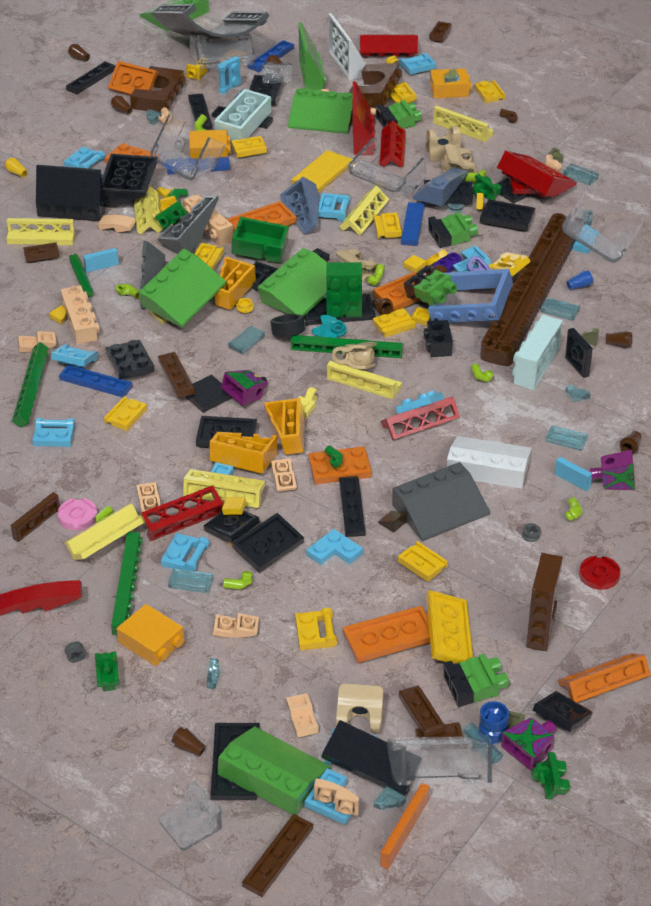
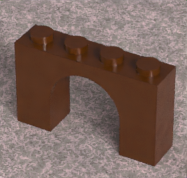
(383, 77)
(171, 83)
(543, 602)

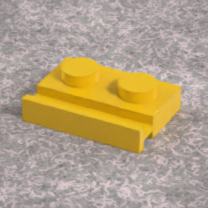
(489, 91)
(403, 92)
(249, 146)
(388, 225)
(210, 254)
(394, 322)
(125, 413)
(422, 561)

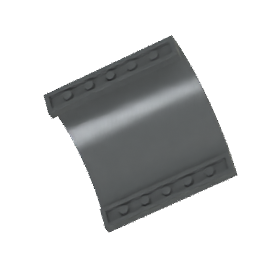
(237, 23)

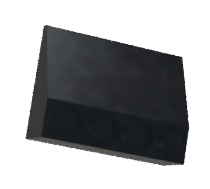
(127, 178)
(69, 193)

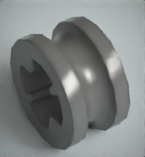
(531, 537)
(75, 652)

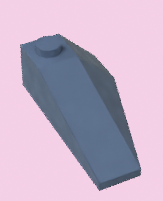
(441, 187)
(303, 202)

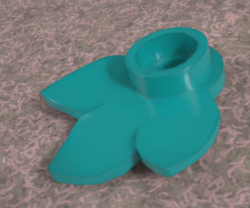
(330, 327)

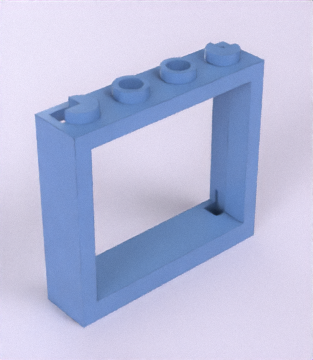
(468, 280)

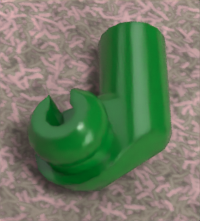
(178, 193)
(336, 456)

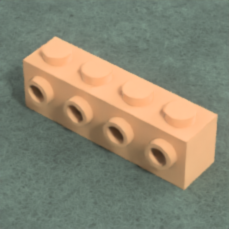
(218, 227)
(80, 314)

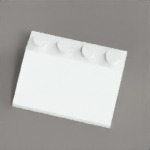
(344, 51)
(491, 460)

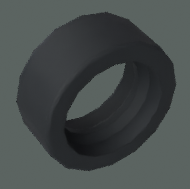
(287, 325)

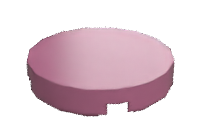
(77, 514)

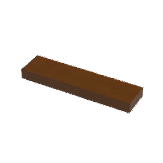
(176, 375)
(277, 855)

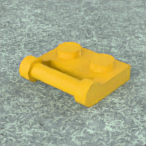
(510, 261)
(308, 629)

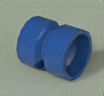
(494, 720)

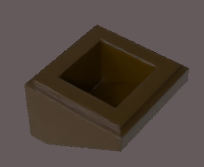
(394, 520)

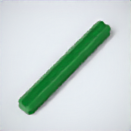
(80, 274)

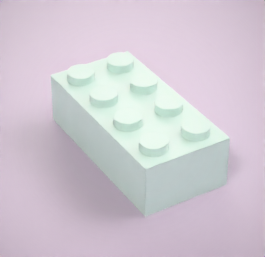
(244, 114)
(537, 352)

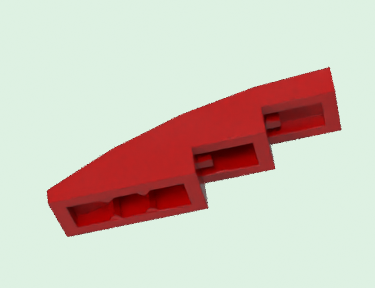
(40, 595)

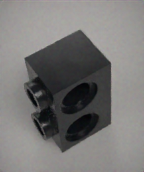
(438, 338)

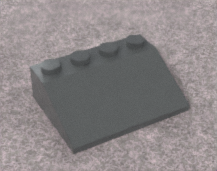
(440, 501)

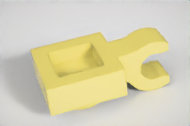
(309, 401)

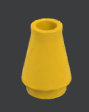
(14, 166)

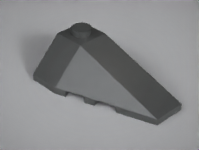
(189, 230)
(153, 263)

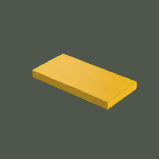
(324, 169)
(448, 627)

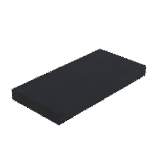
(313, 317)
(361, 755)
(220, 787)

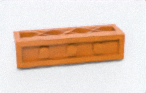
(605, 676)

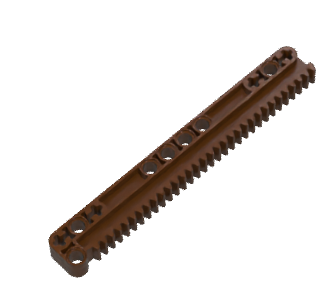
(527, 294)

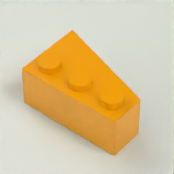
(239, 279)
(288, 423)
(243, 452)

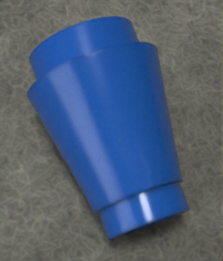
(580, 280)

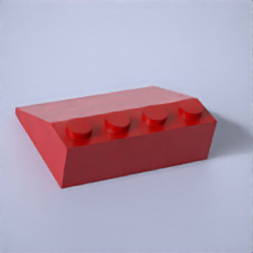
(388, 43)
(361, 120)
(534, 174)

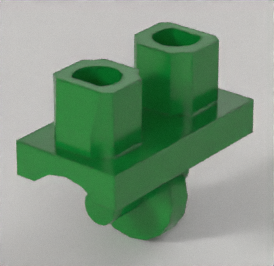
(485, 186)
(171, 214)
(107, 670)
(549, 774)

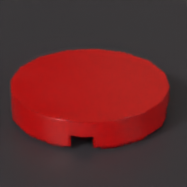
(599, 572)

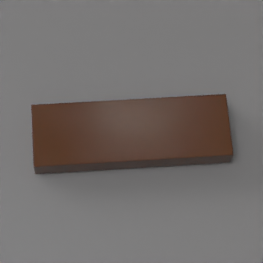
(35, 517)
(421, 711)

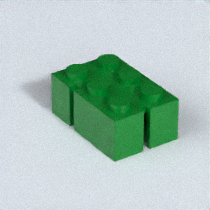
(260, 239)
(344, 289)

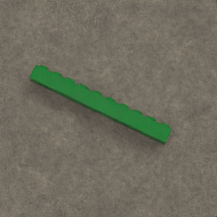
(328, 344)
(30, 385)
(126, 580)

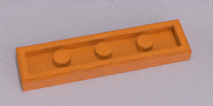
(404, 826)

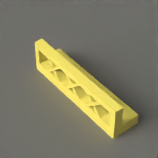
(466, 125)
(364, 206)
(145, 210)
(41, 234)
(363, 380)
(225, 486)
(104, 532)

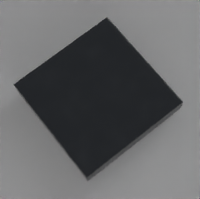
(578, 352)
(208, 394)
(231, 526)
(562, 711)

